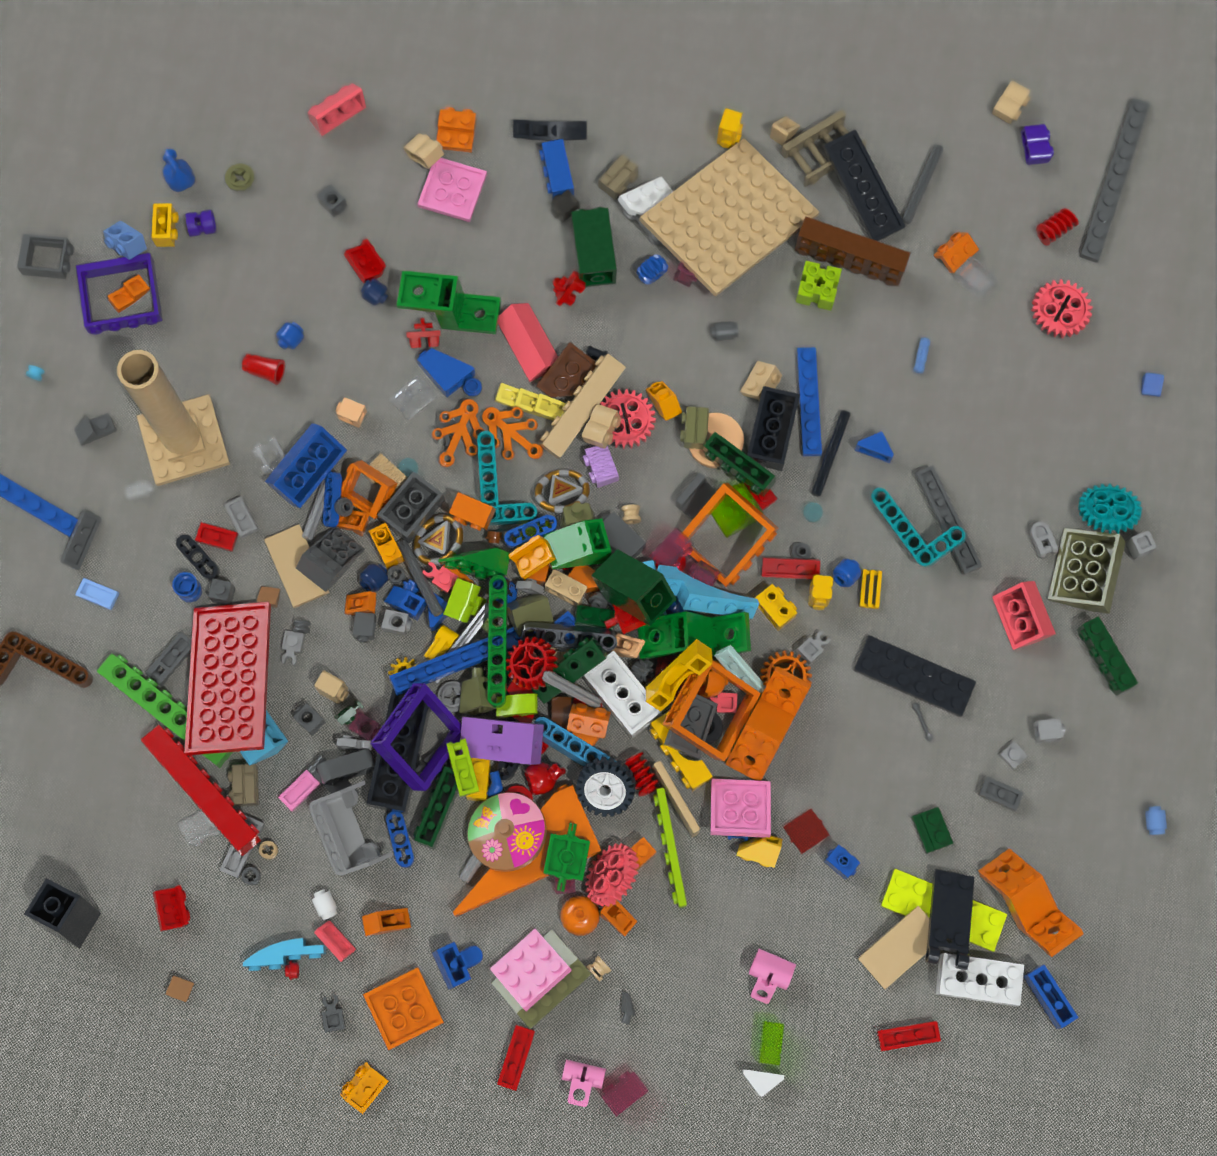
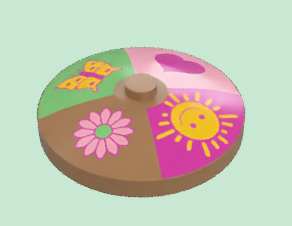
(507, 832)

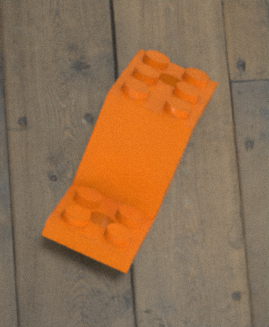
(768, 724)
(1030, 902)

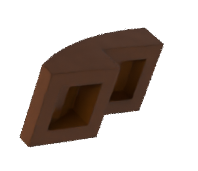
(560, 712)

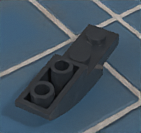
(550, 129)

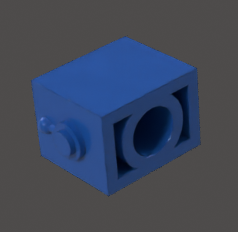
(833, 862)

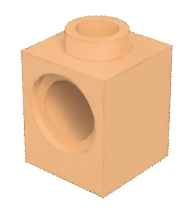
(351, 412)

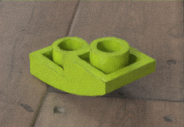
(517, 705)

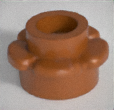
(494, 537)

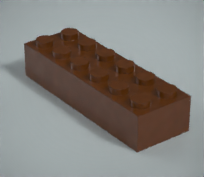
(852, 251)

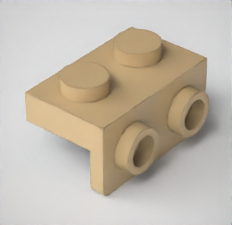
(761, 375)

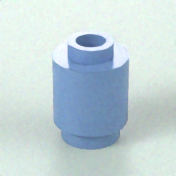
(1156, 820)

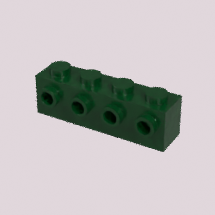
(739, 464)
(1107, 656)
(574, 666)
(438, 809)

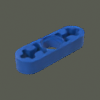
(332, 494)
(515, 532)
(409, 852)

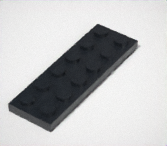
(864, 186)
(915, 676)

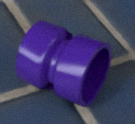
(207, 221)

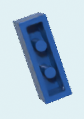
(556, 167)
(1050, 996)

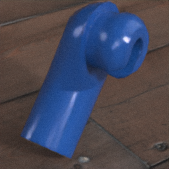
(496, 785)

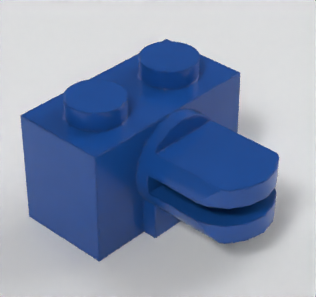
(454, 963)

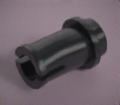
(595, 353)

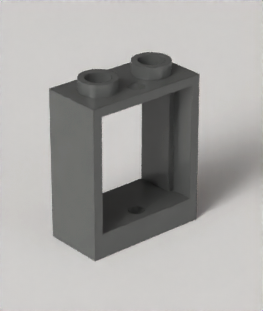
(28, 245)

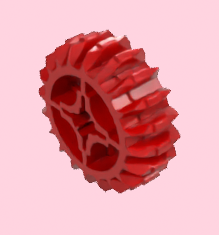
(527, 649)

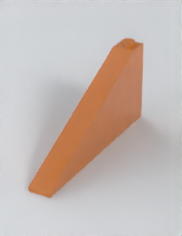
(558, 813)

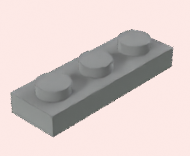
(234, 862)

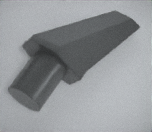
(627, 1008)

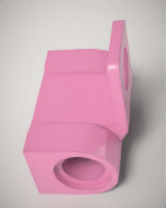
(771, 973)
(582, 1077)

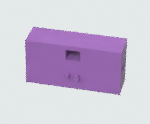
(503, 740)

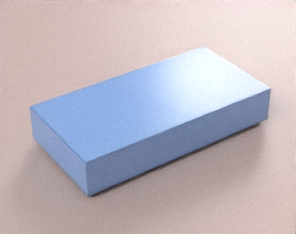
(97, 594)

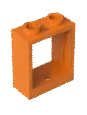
(384, 495)

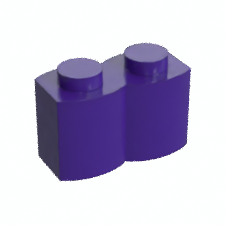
(1036, 144)

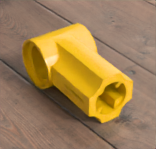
(443, 642)

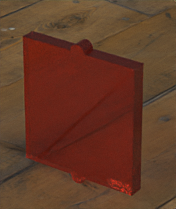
(806, 831)

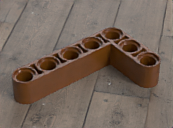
(39, 657)

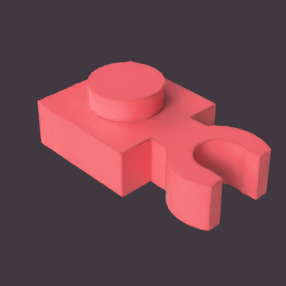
(442, 579)
(726, 702)

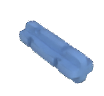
(922, 355)

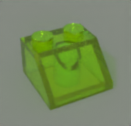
(731, 516)

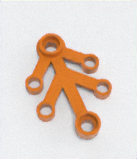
(459, 429)
(509, 431)

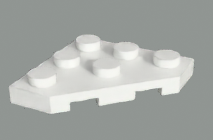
(645, 196)

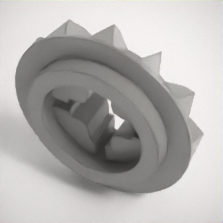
(446, 691)

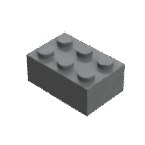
(411, 507)

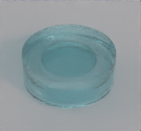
(407, 466)
(813, 512)

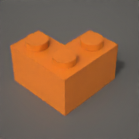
(471, 511)

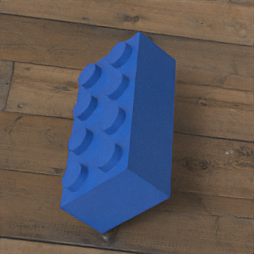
(306, 465)

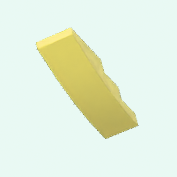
(529, 402)

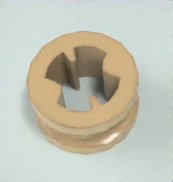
(266, 855)

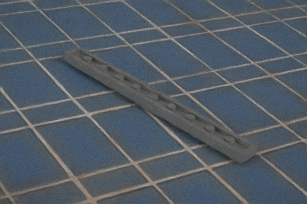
(1115, 180)

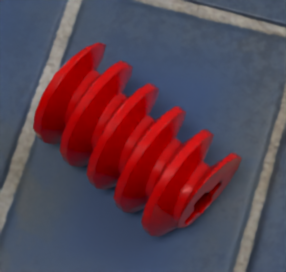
(1056, 226)
(641, 775)

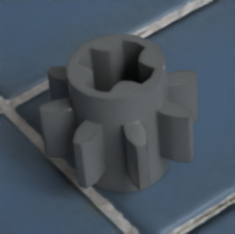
(643, 670)

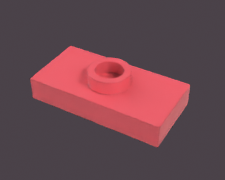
(335, 941)

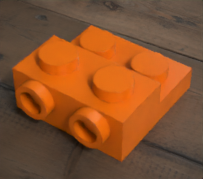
(456, 129)

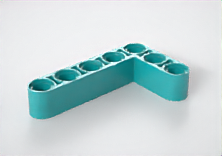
(492, 487)
(911, 532)

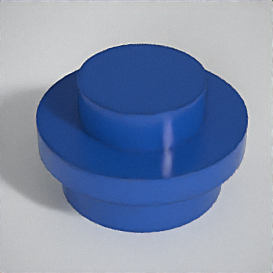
(472, 387)
(411, 586)

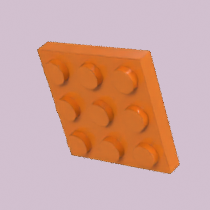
(403, 1008)

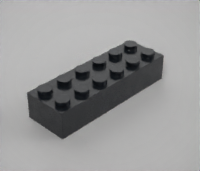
(387, 788)

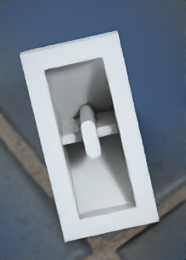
(762, 1081)

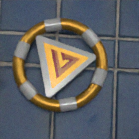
(561, 490)
(438, 539)

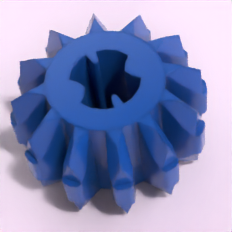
(652, 269)

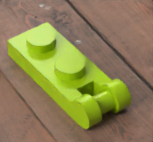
(463, 768)

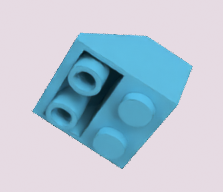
(274, 743)

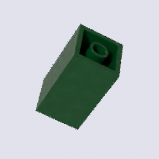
(594, 246)
(634, 587)

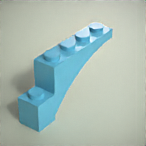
(704, 598)

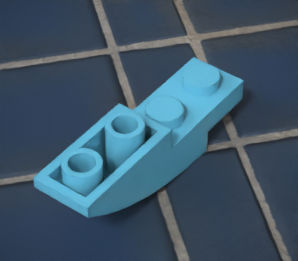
(276, 954)

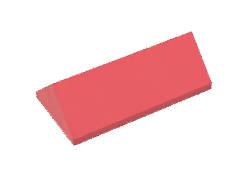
(527, 340)

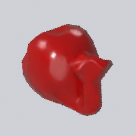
(542, 777)

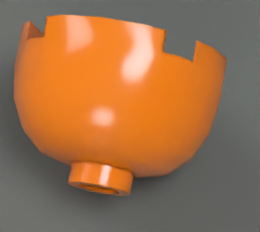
(713, 684)
(580, 915)

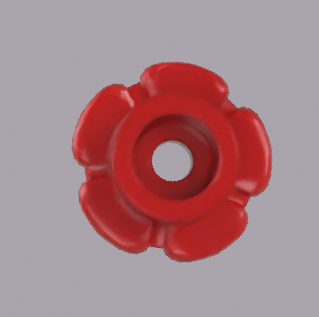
(292, 970)

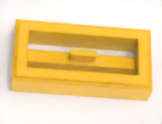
(872, 573)

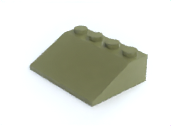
(1087, 569)
(557, 993)

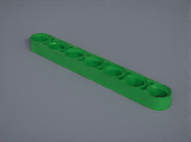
(501, 649)

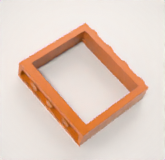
(756, 550)
(685, 699)

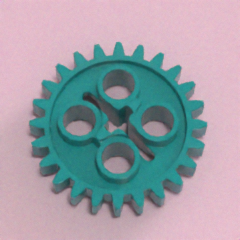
(1110, 508)

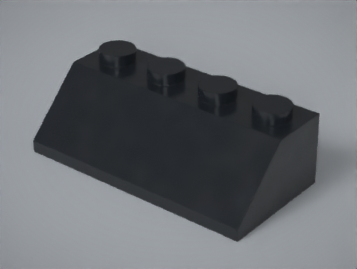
(773, 427)

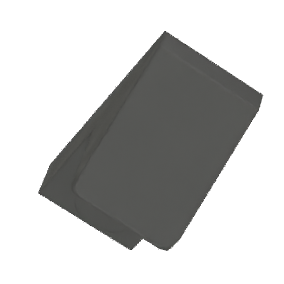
(94, 429)

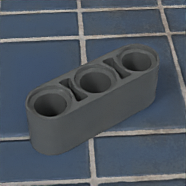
(346, 767)

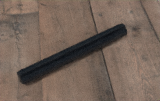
(831, 453)

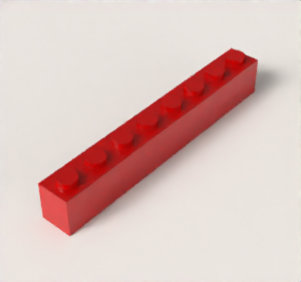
(200, 790)

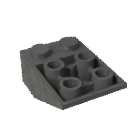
(329, 558)

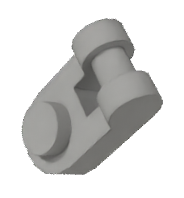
(1041, 532)

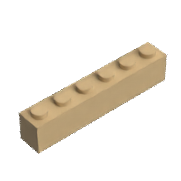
(581, 407)

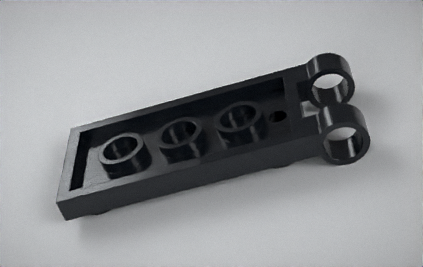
(950, 917)

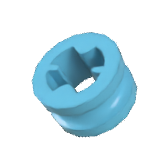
(35, 372)

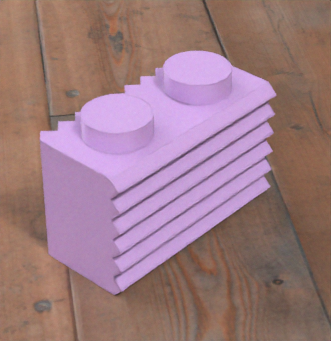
(601, 465)

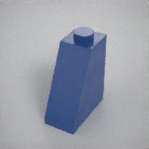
(445, 370)

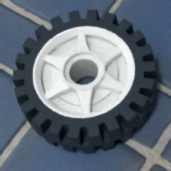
(605, 800)

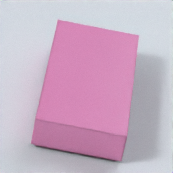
(299, 790)

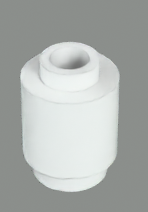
(324, 904)

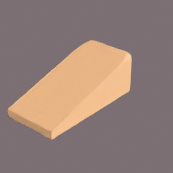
(628, 646)

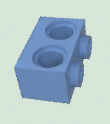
(124, 240)

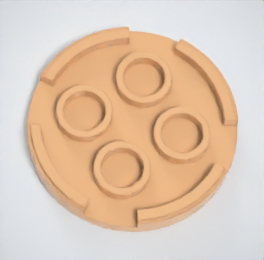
(725, 427)

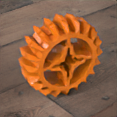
(794, 662)

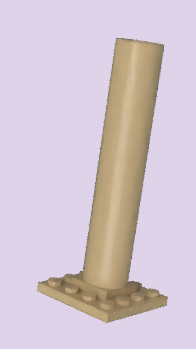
(177, 435)

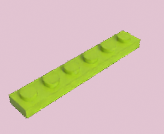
(671, 856)

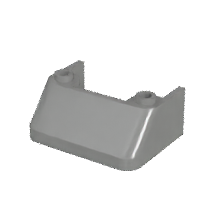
(341, 832)

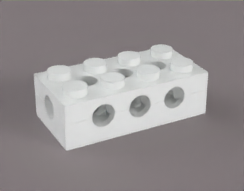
(619, 707)
(987, 992)

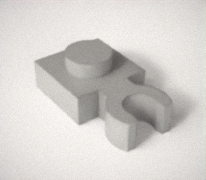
(292, 644)
(812, 648)
(349, 743)

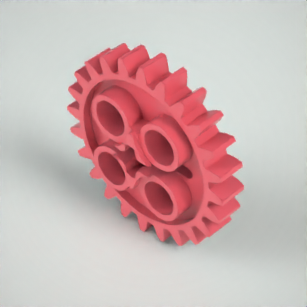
(1046, 300)
(641, 415)
(612, 875)

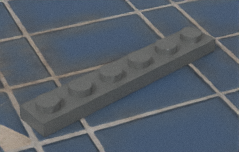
(947, 517)

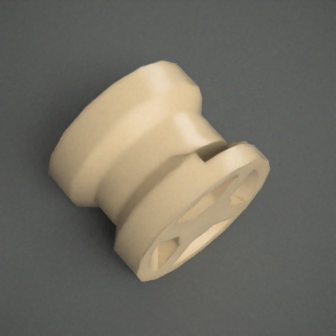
(631, 514)
(600, 966)

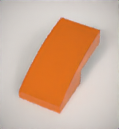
(129, 293)

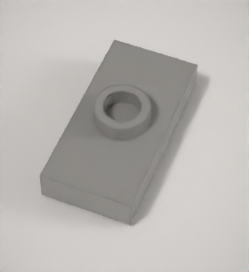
(241, 517)

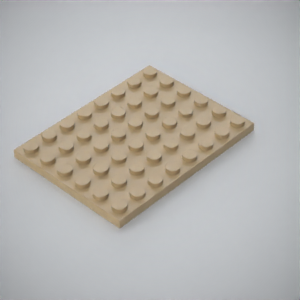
(728, 216)

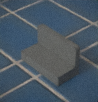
(695, 496)

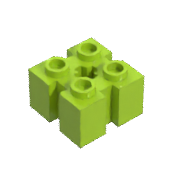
(826, 278)

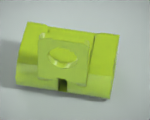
(464, 601)

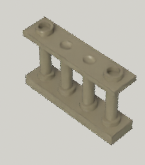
(807, 140)

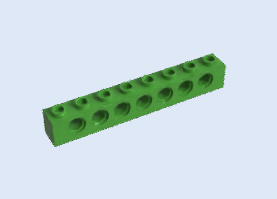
(110, 670)

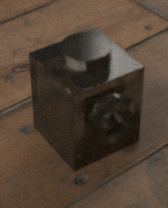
(563, 205)

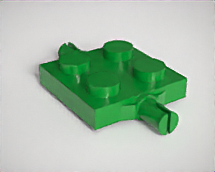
(566, 857)

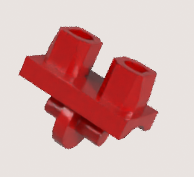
(565, 287)
(415, 337)

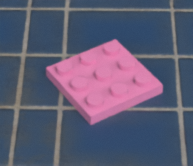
(452, 189)
(740, 808)
(530, 969)

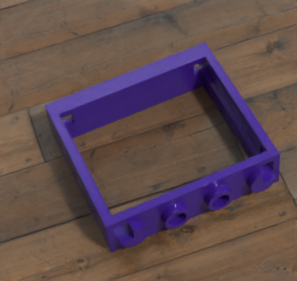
(113, 267)
(396, 721)

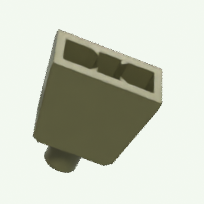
(576, 513)
(475, 694)

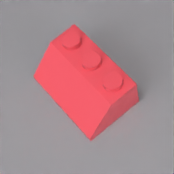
(337, 108)
(1023, 615)

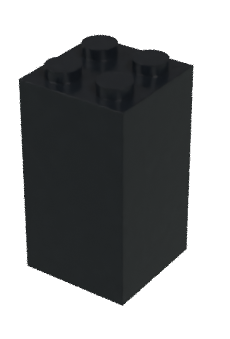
(62, 913)

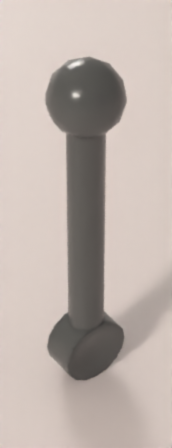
(929, 736)

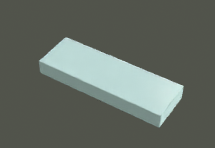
(736, 665)

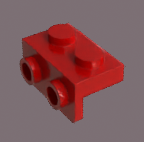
(365, 261)
(171, 908)

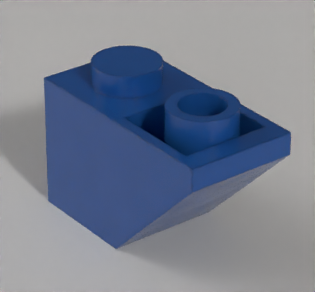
(406, 602)

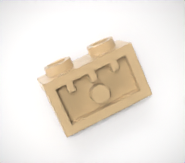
(565, 588)

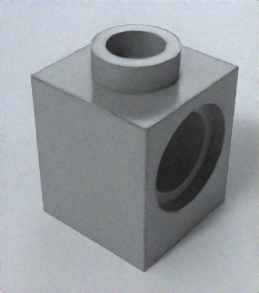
(1141, 545)
(390, 616)
(1049, 730)

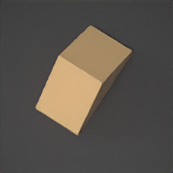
(783, 130)

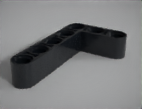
(561, 630)

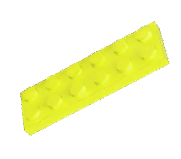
(908, 892)

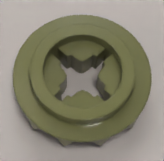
(239, 170)

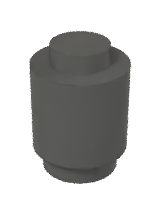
(724, 331)

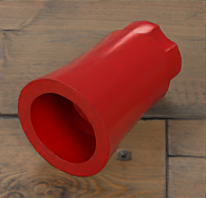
(264, 367)

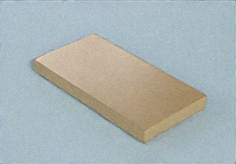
(286, 552)
(676, 799)
(898, 948)

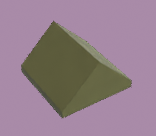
(529, 609)

